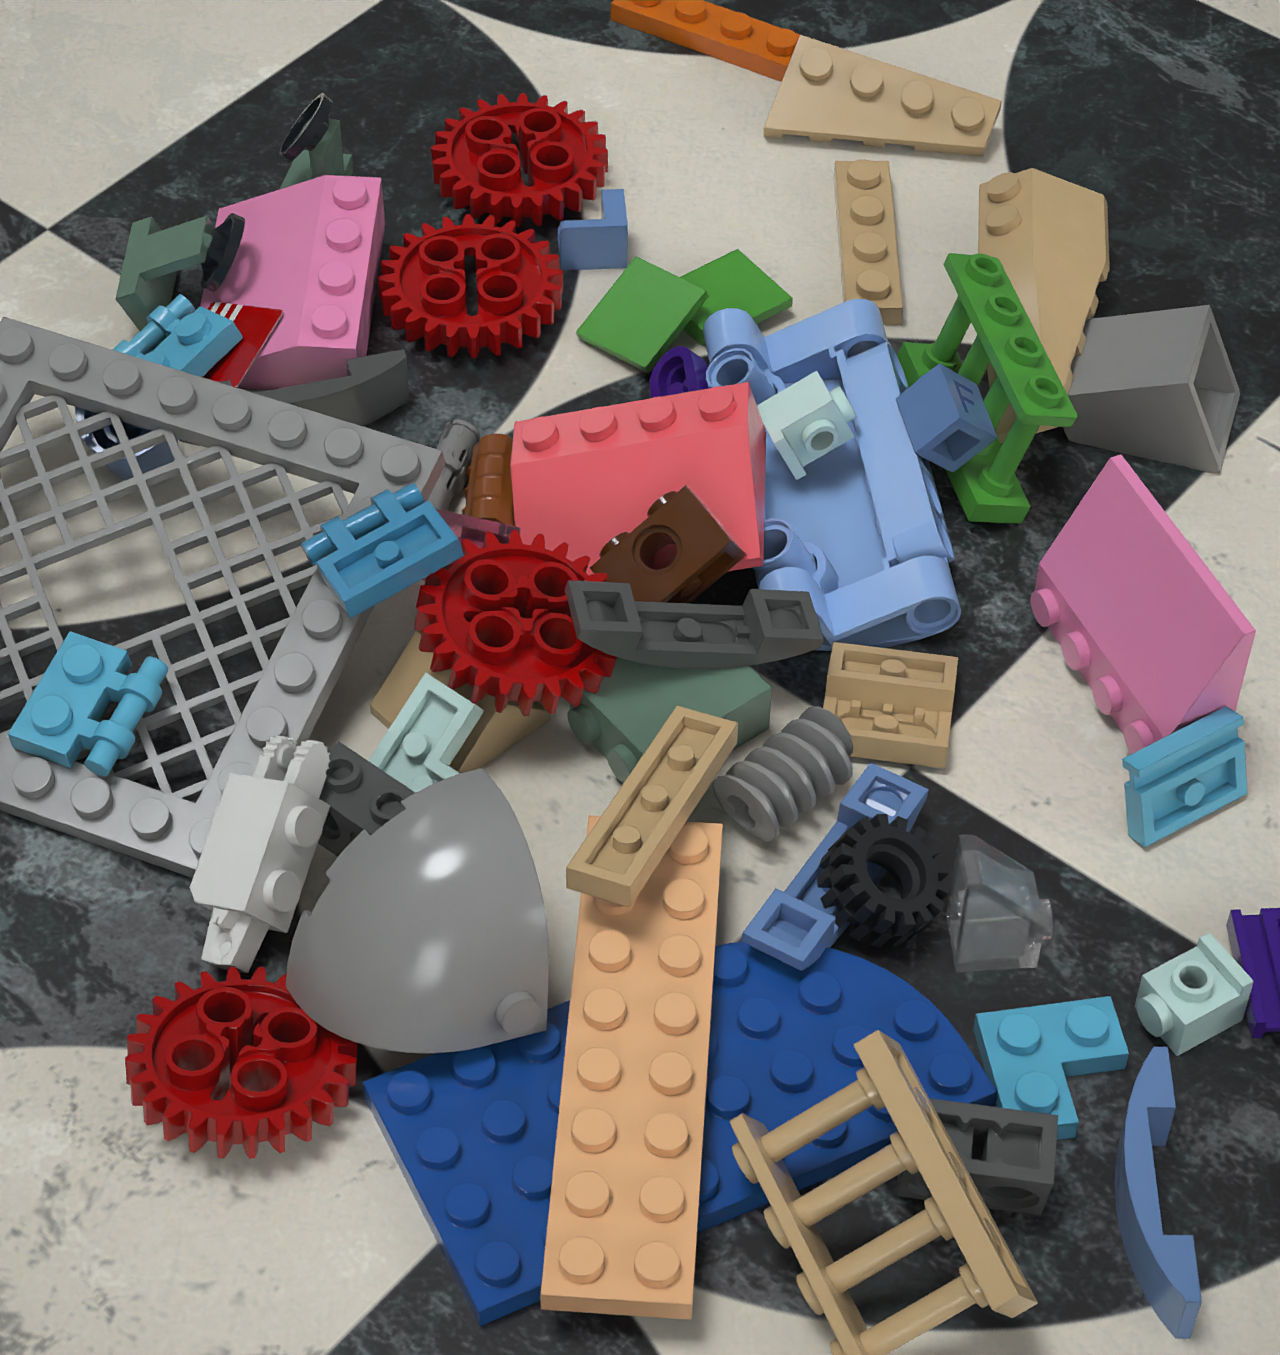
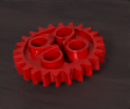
(483, 169)
(427, 288)
(508, 626)
(240, 1044)

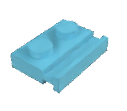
(1185, 776)

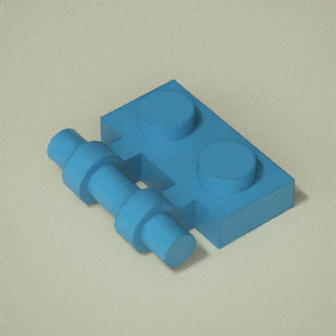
(382, 548)

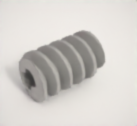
(787, 774)

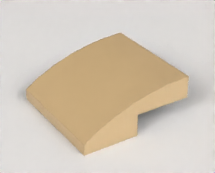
(893, 702)

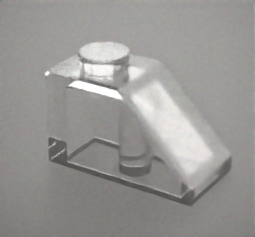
(994, 910)

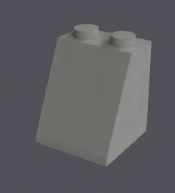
(1155, 387)

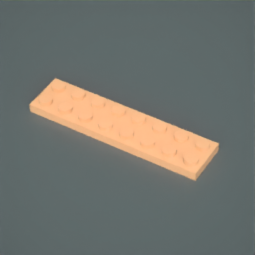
(636, 1092)

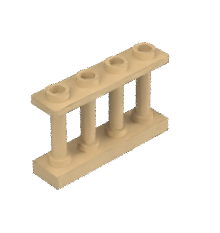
(951, 1211)

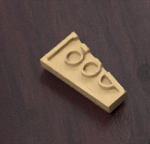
(870, 101)

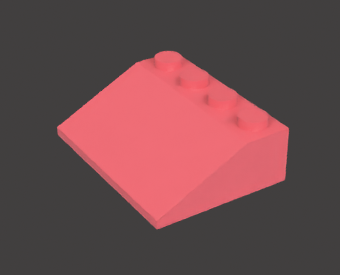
(603, 468)

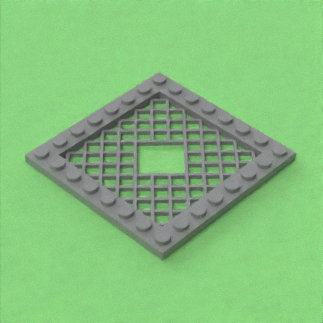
(314, 639)

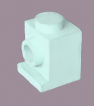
(807, 421)
(1193, 996)

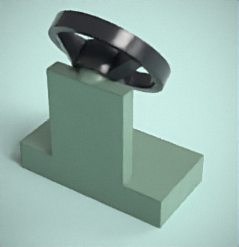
(314, 145)
(158, 254)

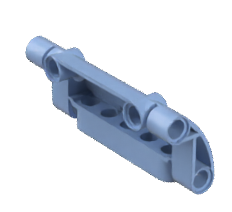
(867, 515)

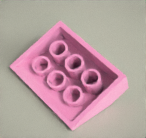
(316, 260)
(1140, 612)

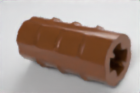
(490, 482)

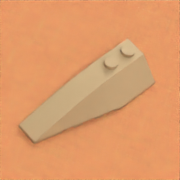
(1054, 254)

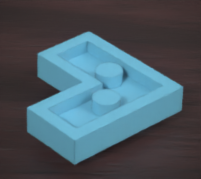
(1038, 1046)

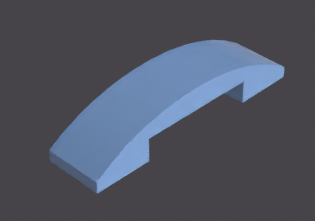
(794, 922)
(1160, 1262)

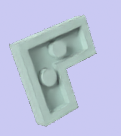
(426, 735)

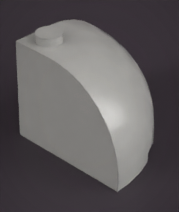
(429, 928)

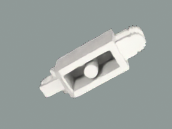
(260, 849)

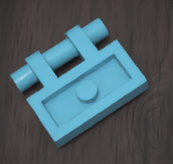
(183, 337)
(74, 695)

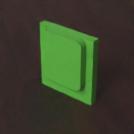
(735, 283)
(642, 314)

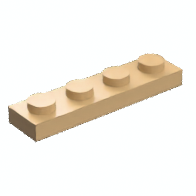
(868, 236)
(651, 806)

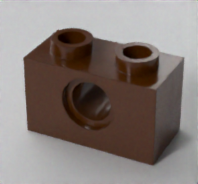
(701, 557)

